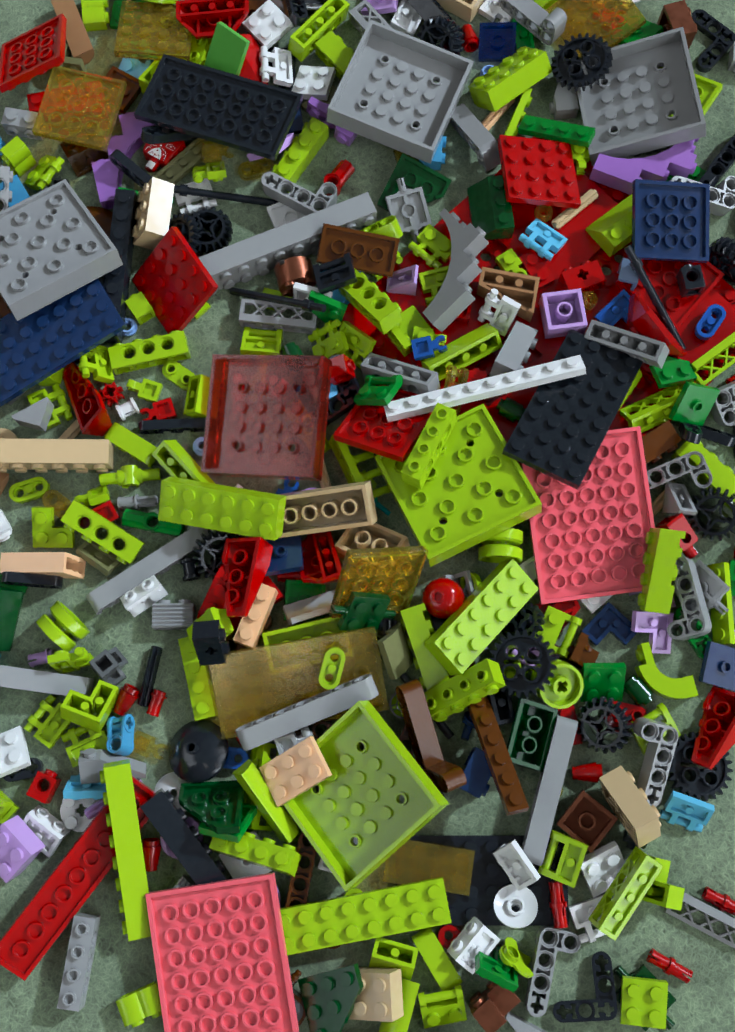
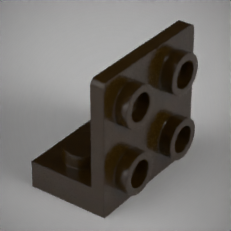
(82, 157)

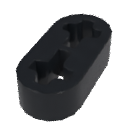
(26, 774)

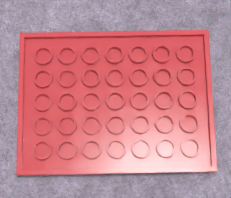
(594, 536)
(222, 957)

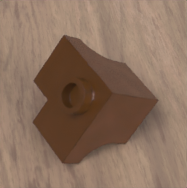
(581, 651)

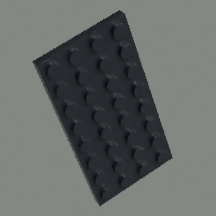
(219, 107)
(573, 414)
(490, 877)

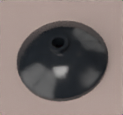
(206, 758)

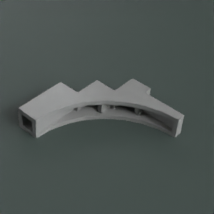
(463, 269)

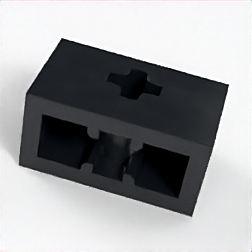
(210, 642)

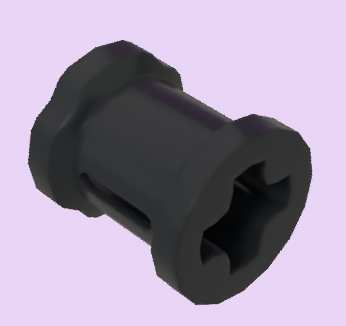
(189, 569)

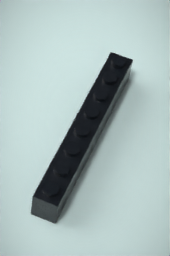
(117, 281)

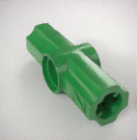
(141, 521)

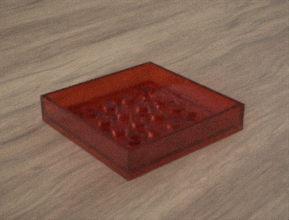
(267, 416)

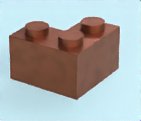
(492, 1006)

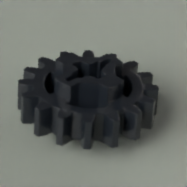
(525, 620)

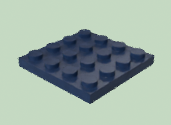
(670, 220)

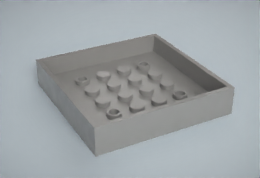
(399, 91)
(643, 97)
(50, 249)

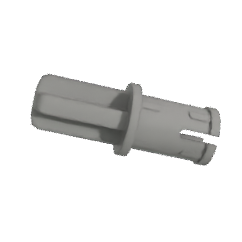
(136, 502)

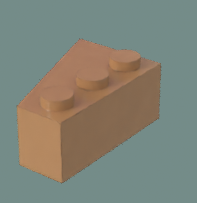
(513, 285)

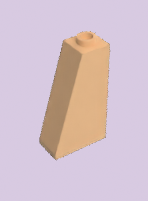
(45, 563)

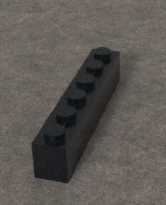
(182, 838)

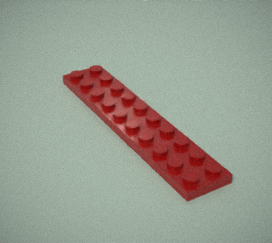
(63, 892)

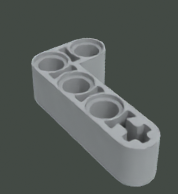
(535, 19)
(476, 137)
(276, 185)
(721, 198)
(726, 405)
(685, 468)
(686, 597)
(651, 763)
(547, 969)

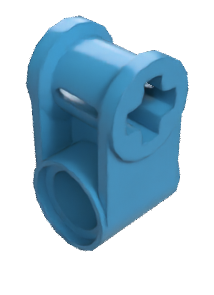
(120, 736)

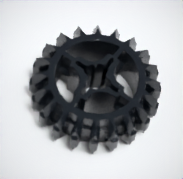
(430, 32)
(217, 220)
(723, 257)
(707, 529)
(211, 569)
(621, 728)

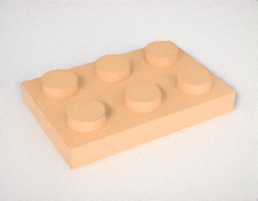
(295, 771)

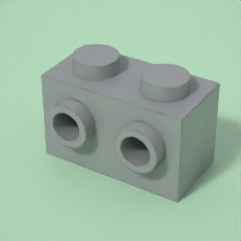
(19, 123)

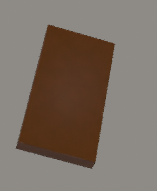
(369, 251)

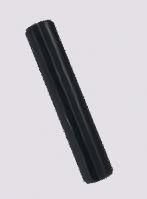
(150, 676)

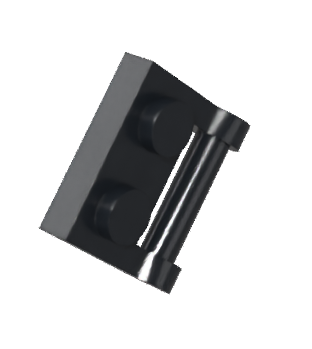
(336, 276)

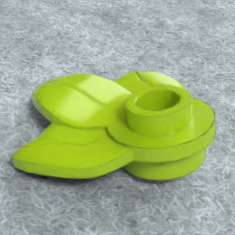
(515, 958)

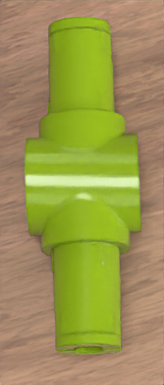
(129, 476)

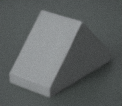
(36, 415)
(677, 500)

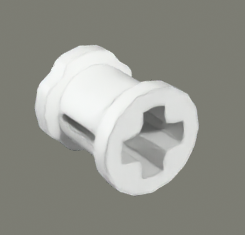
(127, 409)

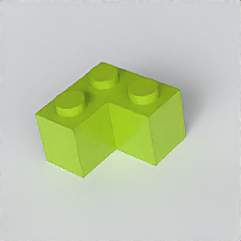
(93, 710)
(663, 893)

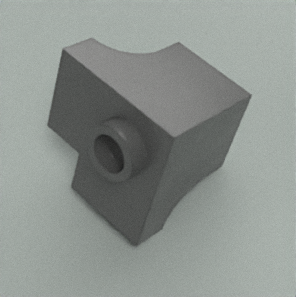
(109, 665)

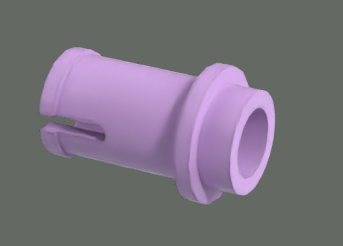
(41, 657)

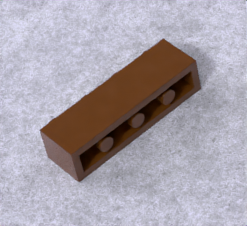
(660, 440)

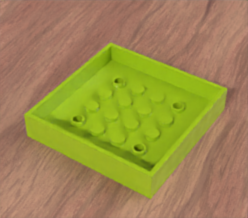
(464, 490)
(364, 797)

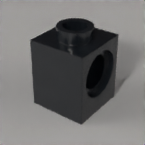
(687, 287)

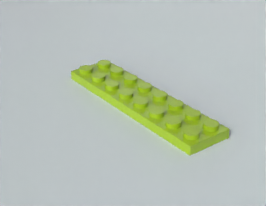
(365, 915)

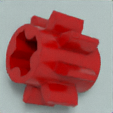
(116, 391)

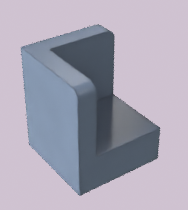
(626, 274)

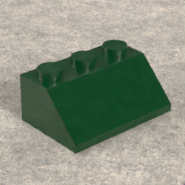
(490, 208)
(9, 613)
(531, 734)

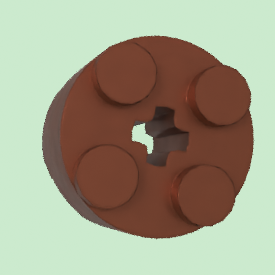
(294, 270)

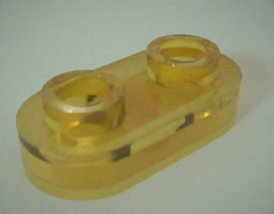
(256, 169)
(60, 506)

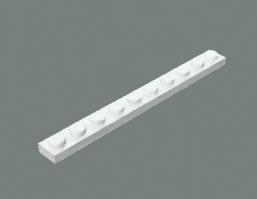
(485, 388)

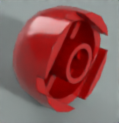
(442, 597)

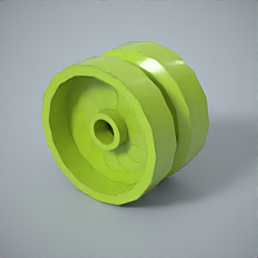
(502, 547)
(60, 629)
(564, 688)

